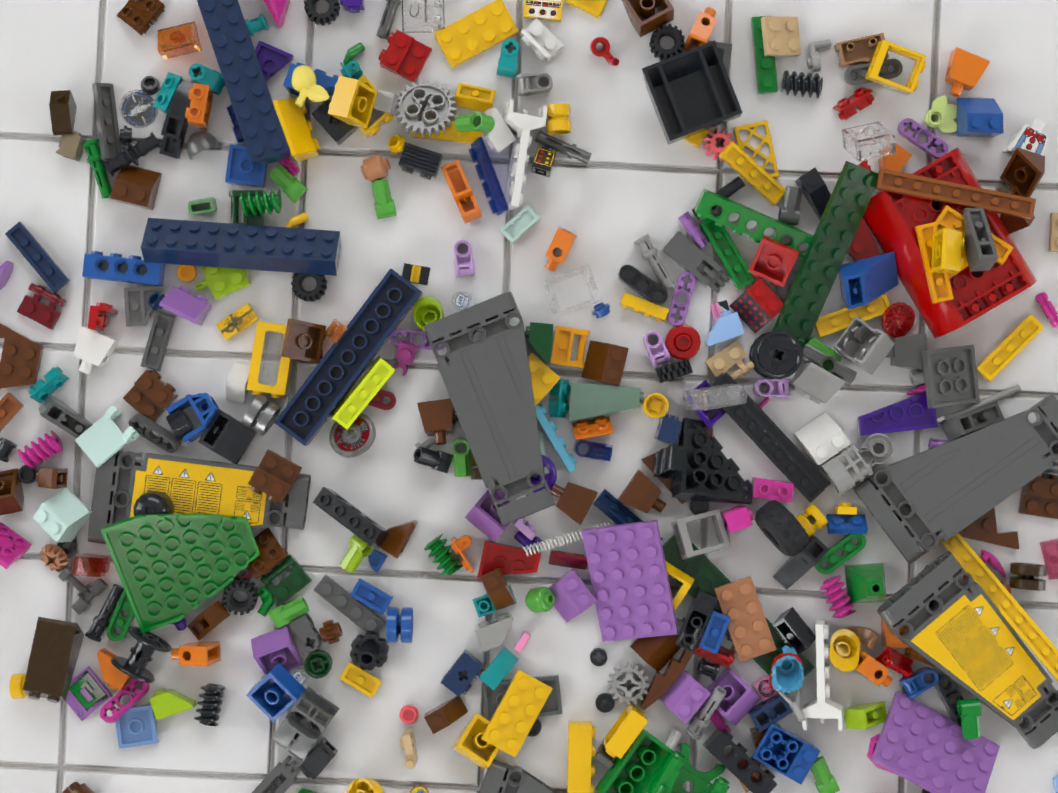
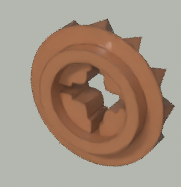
(50, 551)

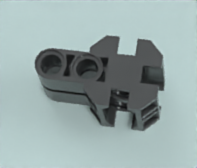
(305, 723)

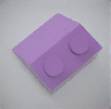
(186, 305)
(485, 516)
(571, 595)
(275, 648)
(685, 696)
(739, 696)

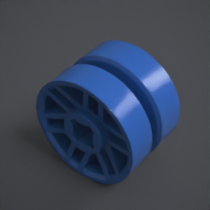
(399, 625)

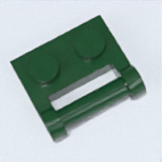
(247, 220)
(289, 585)

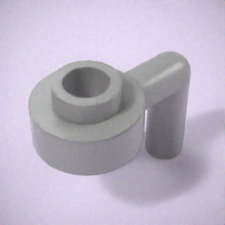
(814, 60)

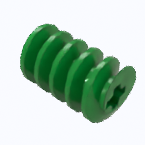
(261, 203)
(443, 556)

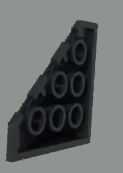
(706, 470)

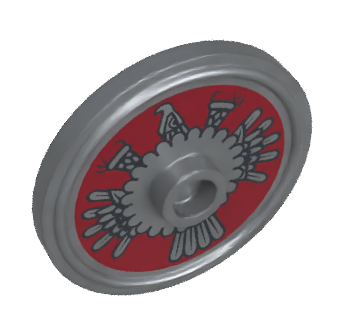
(355, 439)

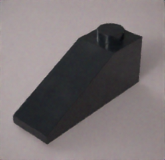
(814, 191)

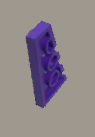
(899, 417)

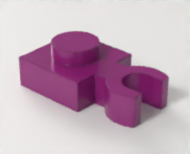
(405, 355)

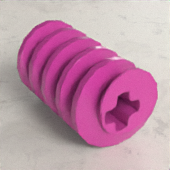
(41, 451)
(837, 597)

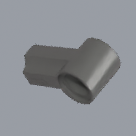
(789, 211)

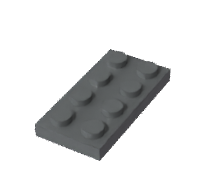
(551, 707)

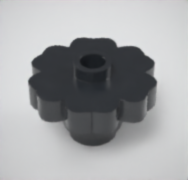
(369, 650)

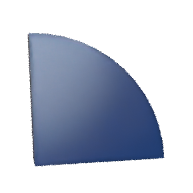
(376, 560)

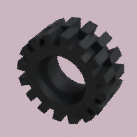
(322, 18)
(663, 31)
(309, 295)
(674, 370)
(240, 606)

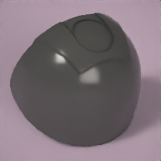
(201, 141)

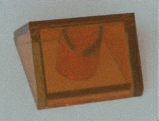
(178, 40)

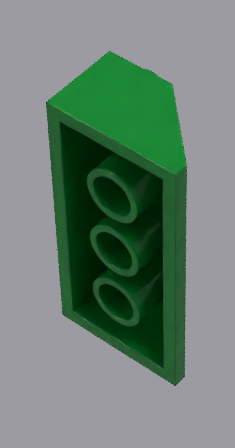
(637, 767)

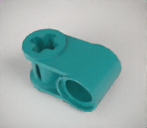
(508, 61)
(209, 77)

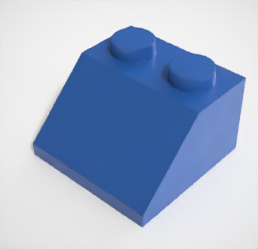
(978, 117)

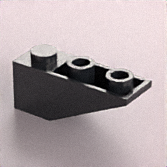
(801, 563)
(696, 619)
(318, 759)

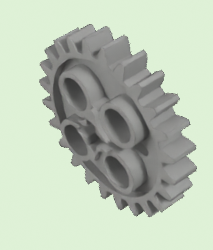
(441, 113)

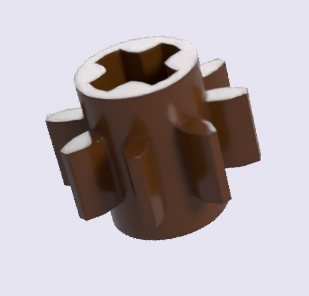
(331, 631)

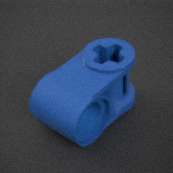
(918, 683)

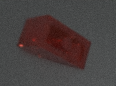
(90, 565)

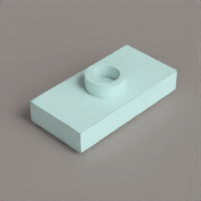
(520, 224)

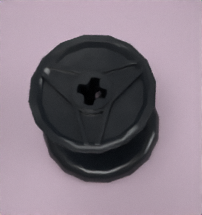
(787, 360)
(141, 655)

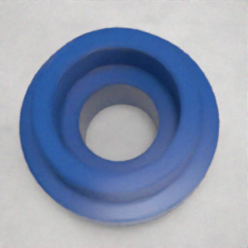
(601, 310)

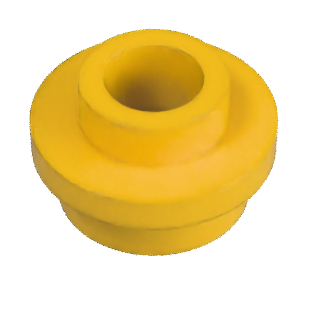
(396, 144)

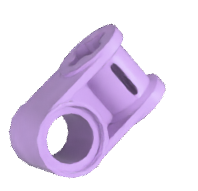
(463, 260)
(656, 350)
(775, 388)

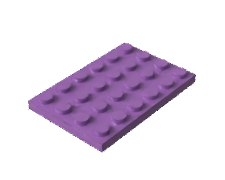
(630, 581)
(932, 751)

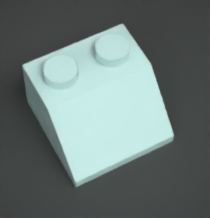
(62, 515)

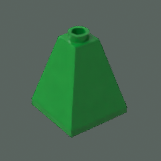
(865, 583)

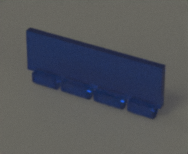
(487, 173)

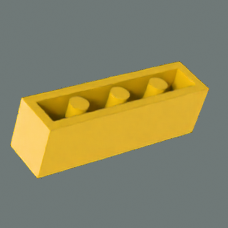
(579, 757)

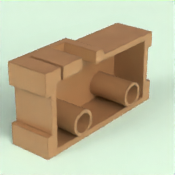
(860, 50)

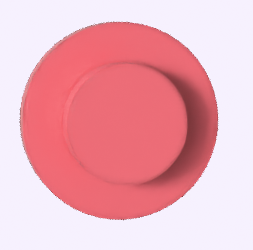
(409, 714)

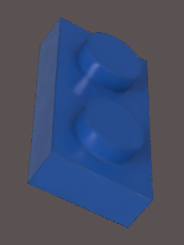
(846, 524)
(371, 596)
(714, 632)

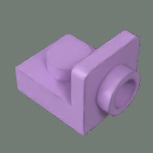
(527, 529)

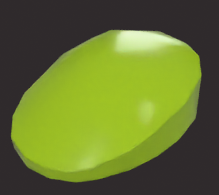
(427, 311)

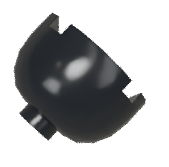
(153, 503)

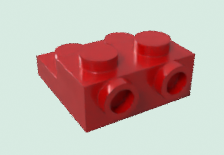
(404, 56)
(773, 262)

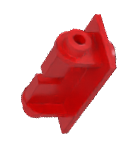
(861, 98)
(723, 657)
(896, 661)

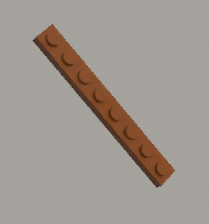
(955, 193)

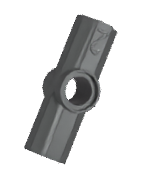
(815, 356)

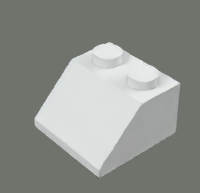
(822, 438)

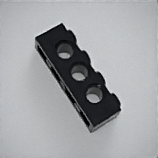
(351, 517)
(715, 746)

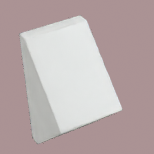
(237, 382)

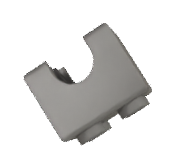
(863, 345)

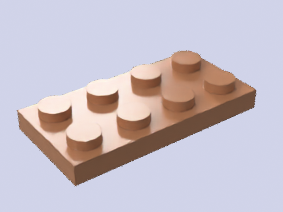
(747, 623)

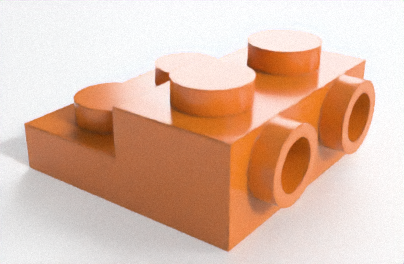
(200, 105)

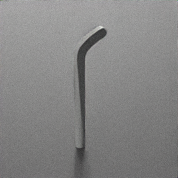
(994, 398)

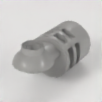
(857, 462)

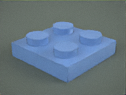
(137, 727)

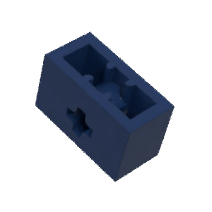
(668, 429)
(452, 678)
(769, 711)

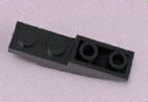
(175, 123)

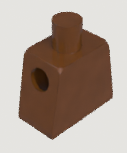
(438, 419)
(642, 494)
(574, 500)

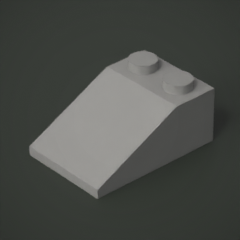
(816, 382)

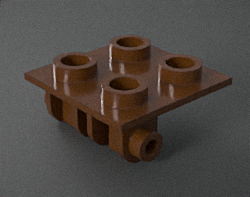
(140, 13)
(270, 553)

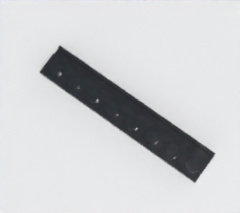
(775, 445)

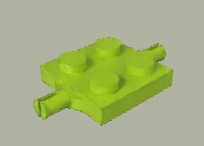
(223, 281)

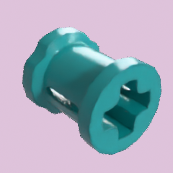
(256, 24)

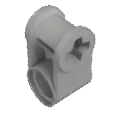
(532, 84)

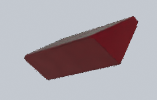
(568, 559)

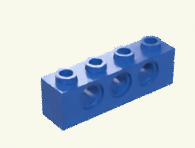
(93, 269)

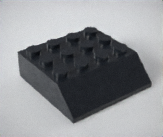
(691, 92)

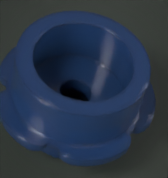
(154, 300)

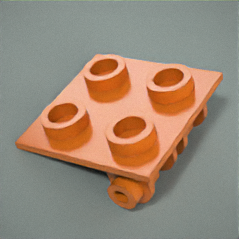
(592, 428)
(459, 546)

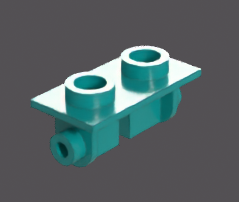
(351, 70)
(167, 92)
(54, 380)
(559, 407)

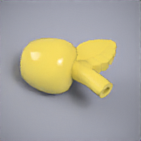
(305, 82)

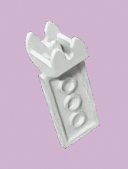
(521, 126)
(822, 706)

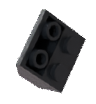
(227, 436)

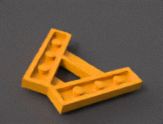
(939, 283)

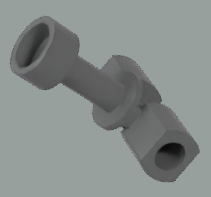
(86, 592)

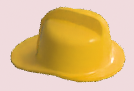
(844, 650)

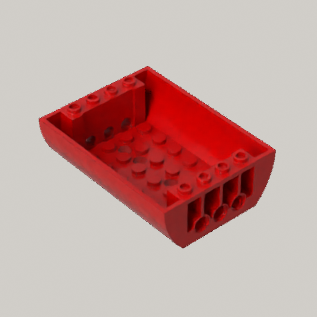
(893, 224)

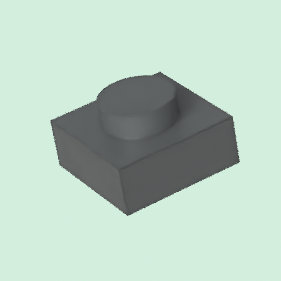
(603, 757)

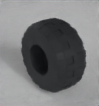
(781, 528)

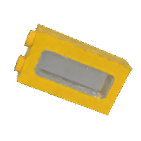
(268, 369)

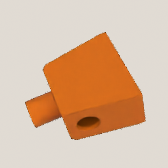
(701, 29)
(964, 71)
(564, 240)
(197, 653)
(873, 670)

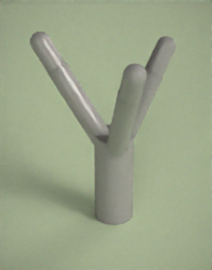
(795, 705)

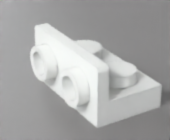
(541, 40)

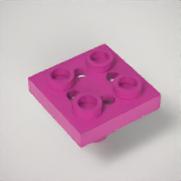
(17, 543)

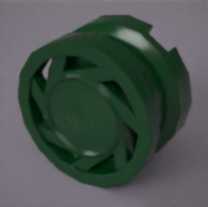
(318, 664)

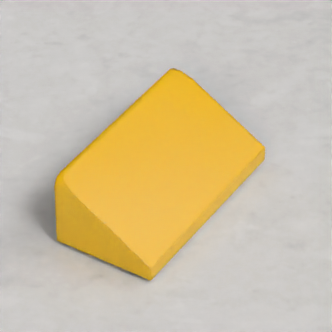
(474, 97)

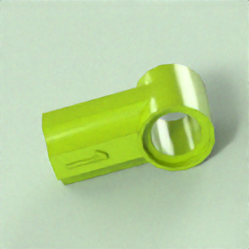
(355, 554)

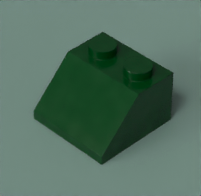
(540, 339)

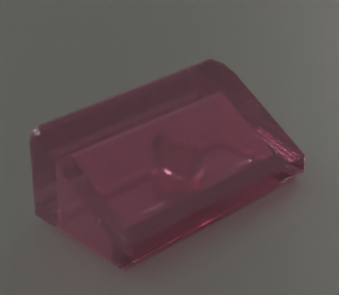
(1050, 555)

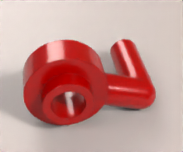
(604, 51)

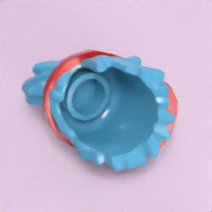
(786, 672)

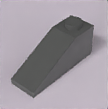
(978, 240)
(64, 416)
(972, 421)

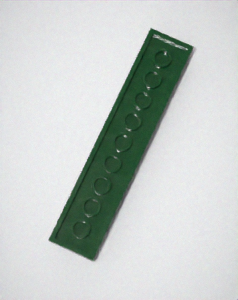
(826, 252)
(707, 578)

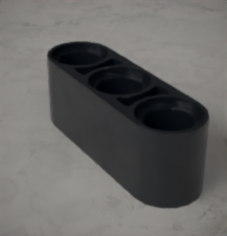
(633, 284)
(946, 693)

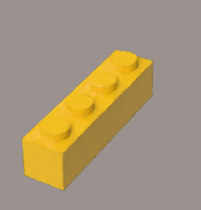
(643, 306)

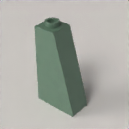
(597, 400)

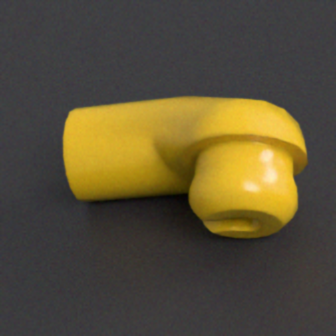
(296, 220)

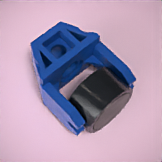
(180, 423)

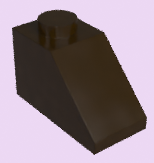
(62, 112)

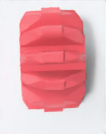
(711, 141)

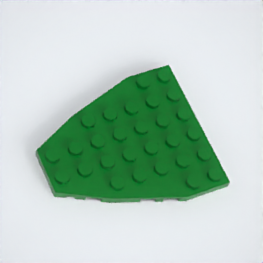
(177, 561)

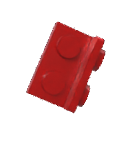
(98, 317)

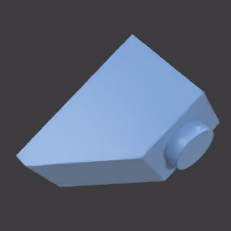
(725, 328)

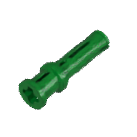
(94, 159)

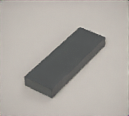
(158, 341)

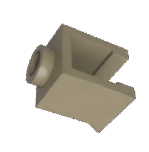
(71, 146)

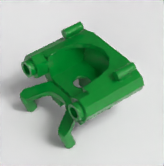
(679, 770)

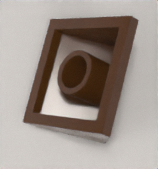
(1024, 171)
(656, 650)

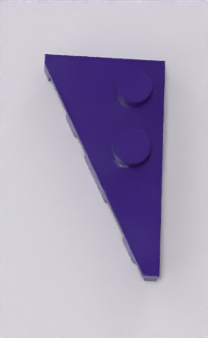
(271, 59)

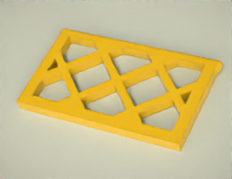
(767, 139)

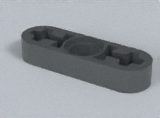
(145, 426)

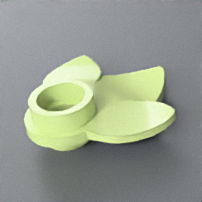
(945, 115)

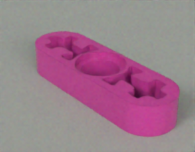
(124, 708)

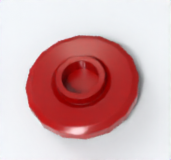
(898, 319)
(683, 342)

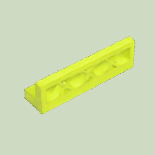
(362, 392)

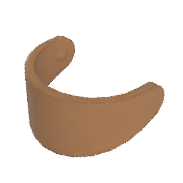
(865, 635)

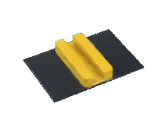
(416, 274)

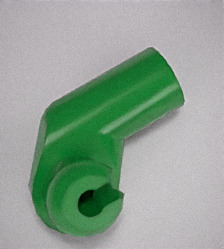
(353, 52)
(267, 600)

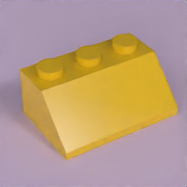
(297, 129)

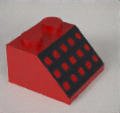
(757, 305)

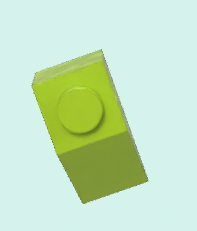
(169, 703)
(865, 715)

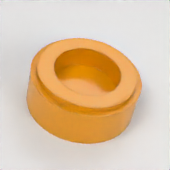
(187, 273)

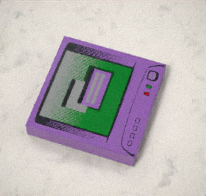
(87, 693)

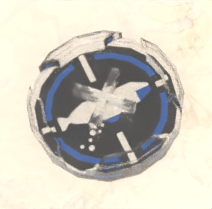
(137, 109)

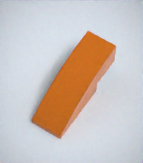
(461, 191)

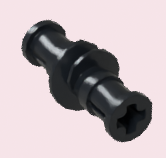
(132, 154)

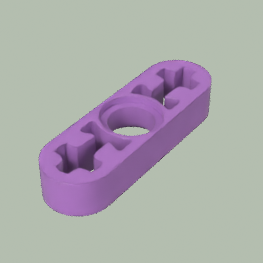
(931, 150)
(680, 284)
(404, 333)

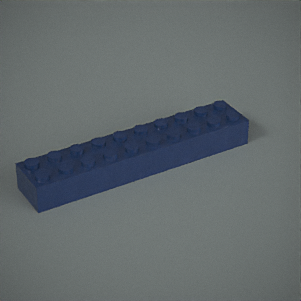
(244, 81)
(241, 246)
(348, 357)

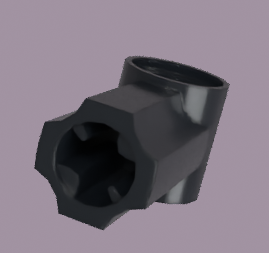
(436, 460)

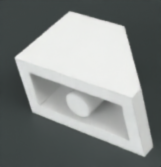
(500, 136)

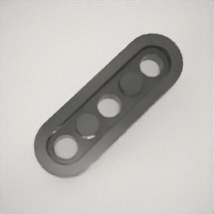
(861, 71)

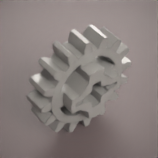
(619, 683)

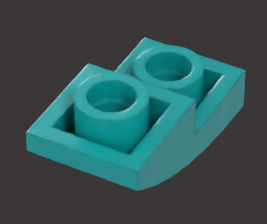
(485, 605)
(498, 668)

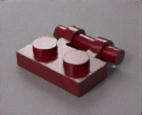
(38, 311)

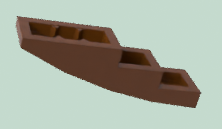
(662, 682)

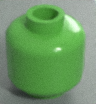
(540, 599)

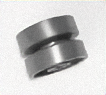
(261, 414)

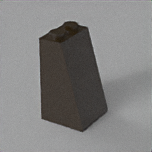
(52, 659)

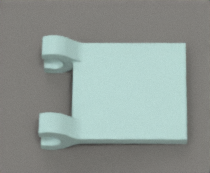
(105, 437)

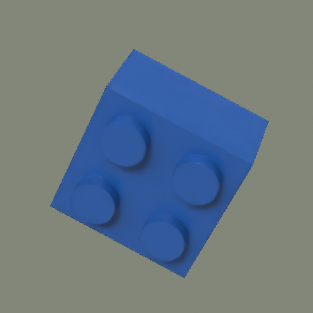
(275, 692)

